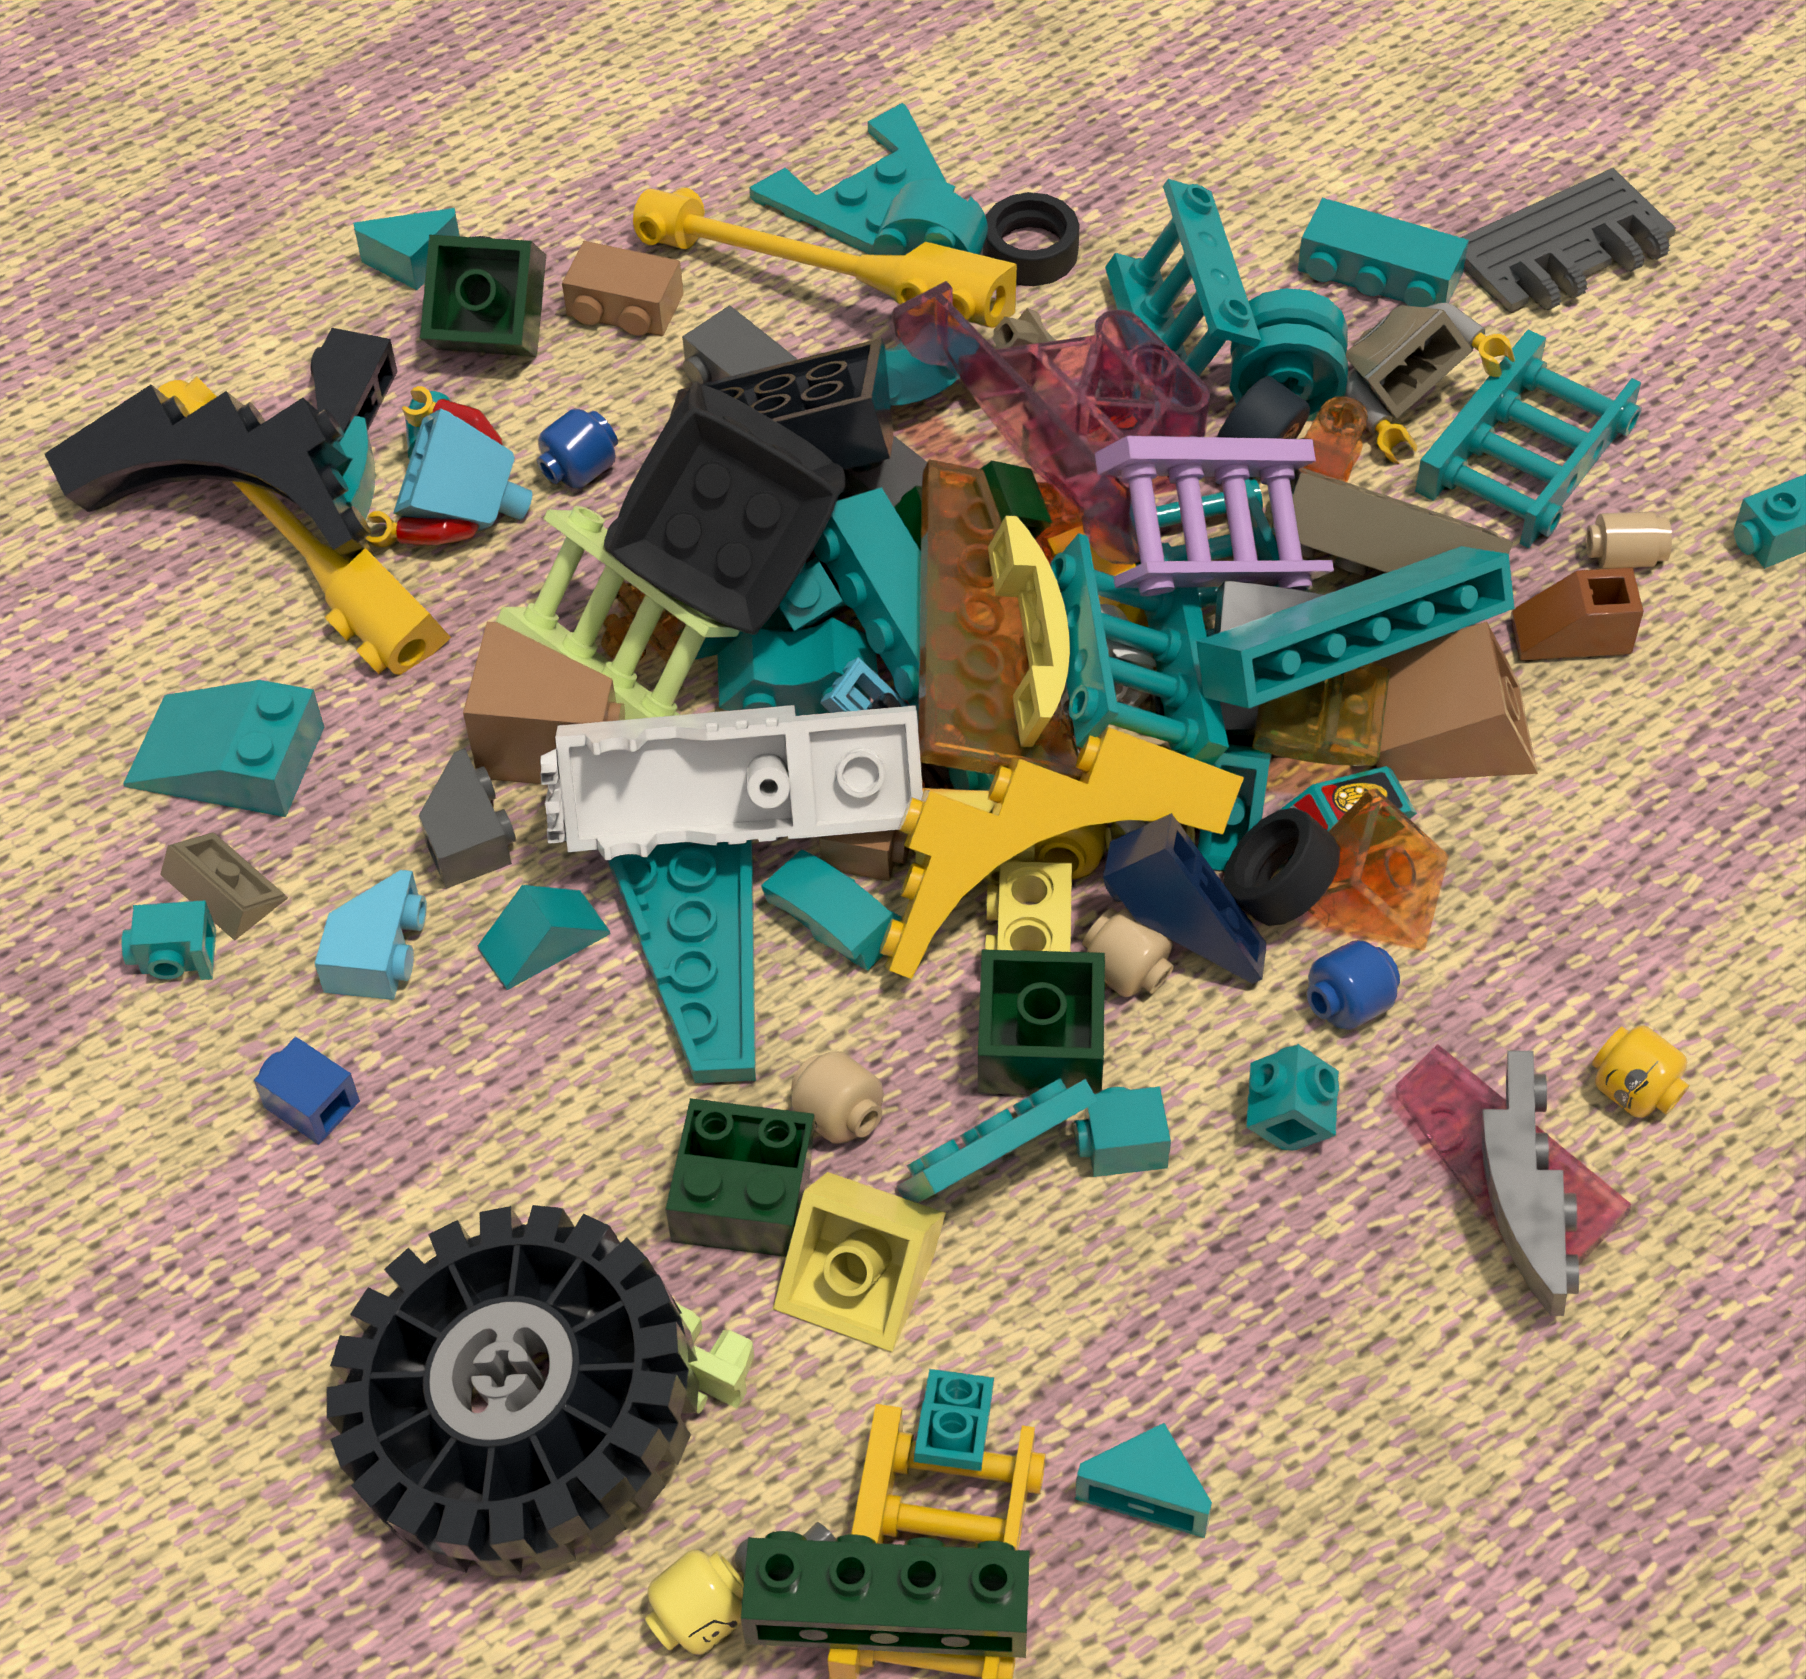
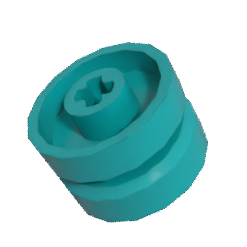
(1299, 347)

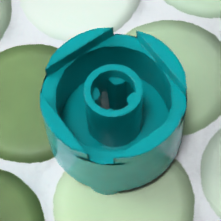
(932, 214)

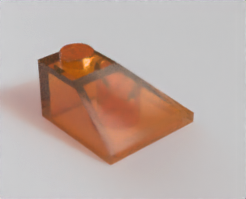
(1384, 875)

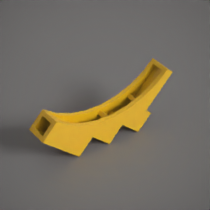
(963, 844)

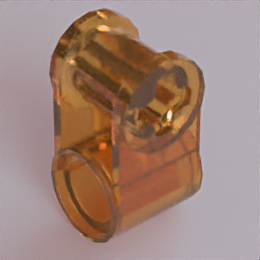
(1337, 437)

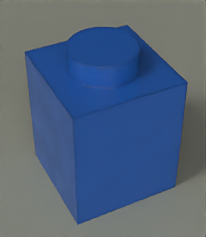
(306, 1089)

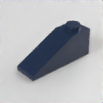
(1180, 896)

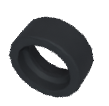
(1034, 211)
(1298, 883)

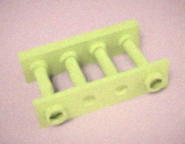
(540, 622)

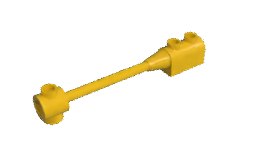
(679, 221)
(360, 593)

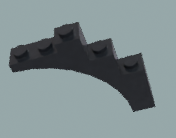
(159, 442)

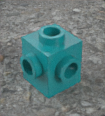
(1292, 1098)

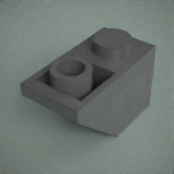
(461, 825)

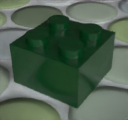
(483, 295)
(1040, 1020)

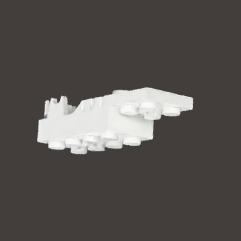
(729, 778)

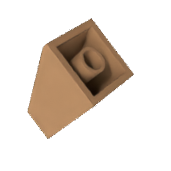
(521, 698)
(1454, 710)

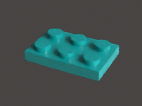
(994, 1138)

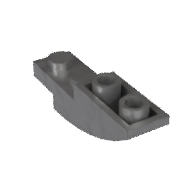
(1524, 1193)

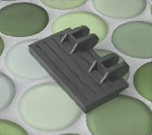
(1565, 241)

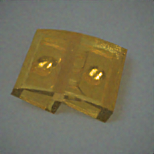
(1328, 721)

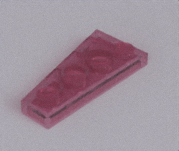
(1448, 1109)

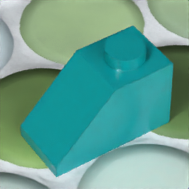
(1248, 806)

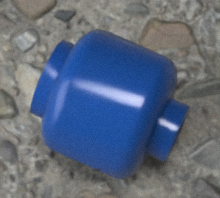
(576, 448)
(1353, 984)

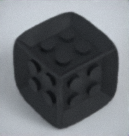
(725, 509)

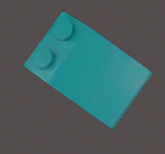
(231, 745)

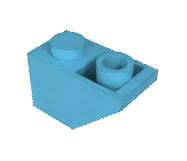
(365, 943)

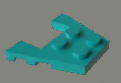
(857, 204)

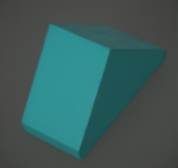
(401, 243)
(539, 931)
(1147, 1481)

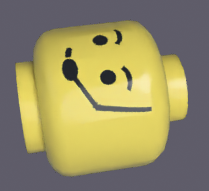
(695, 1602)

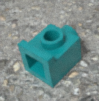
(810, 597)
(171, 939)

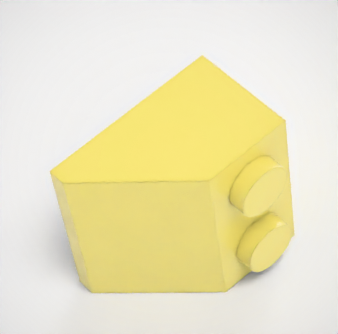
(857, 1259)

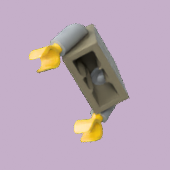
(1409, 356)

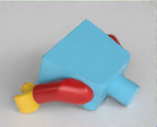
(452, 479)

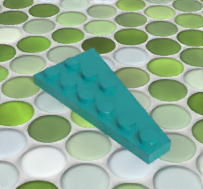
(698, 938)

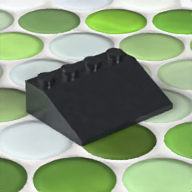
(828, 399)

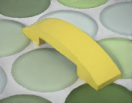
(1025, 573)

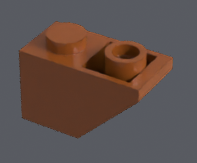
(1580, 616)

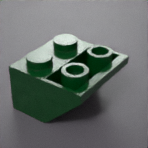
(740, 1177)

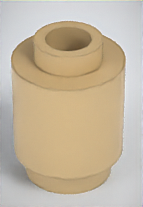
(1629, 540)

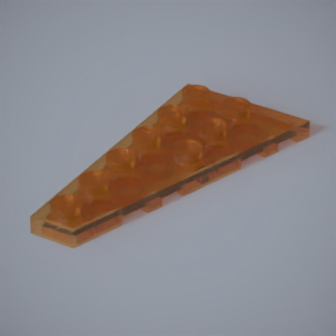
(972, 638)

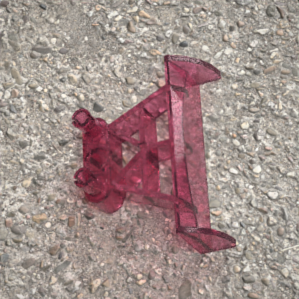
(1061, 425)

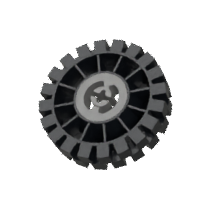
(534, 1460)

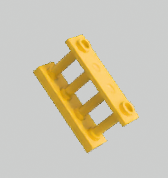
(884, 1514)

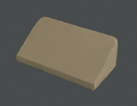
(230, 885)

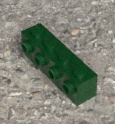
(886, 1595)

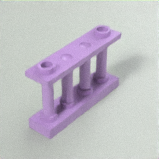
(1231, 463)

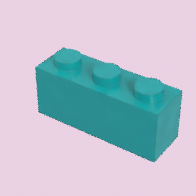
(1381, 255)

